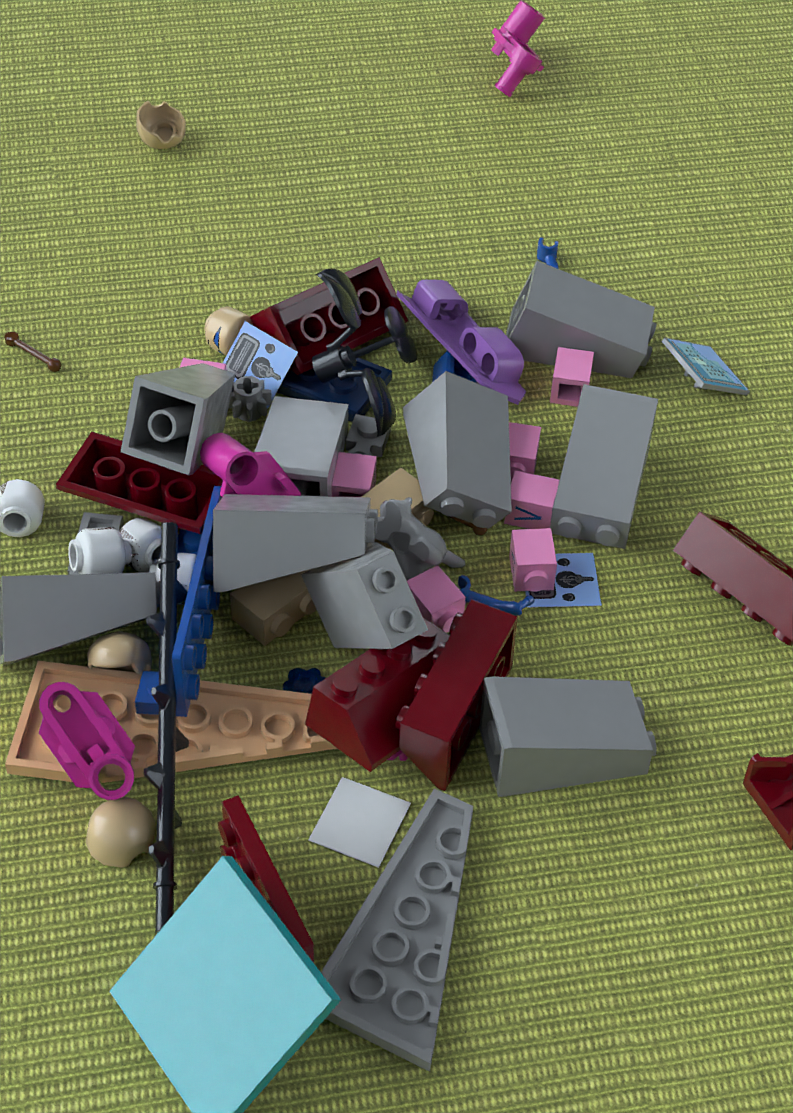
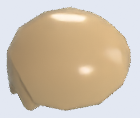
(160, 125)
(120, 652)
(120, 831)

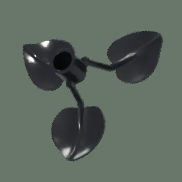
(339, 360)

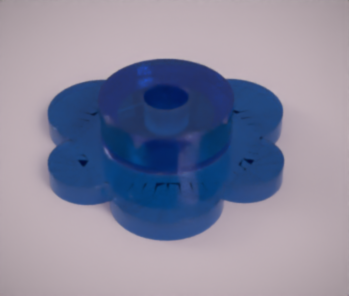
(302, 680)

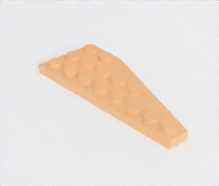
(222, 725)

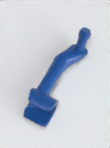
(547, 254)
(507, 606)

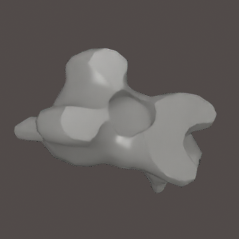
(412, 542)

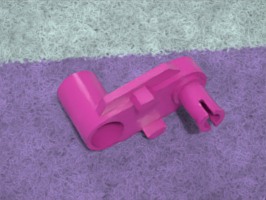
(513, 40)
(244, 470)
(85, 738)

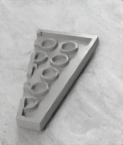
(400, 941)

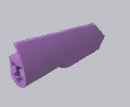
(480, 350)

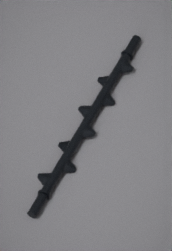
(169, 736)

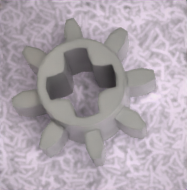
(249, 399)

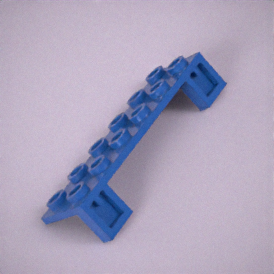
(195, 624)

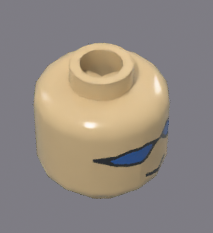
(223, 327)

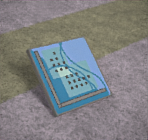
(705, 367)

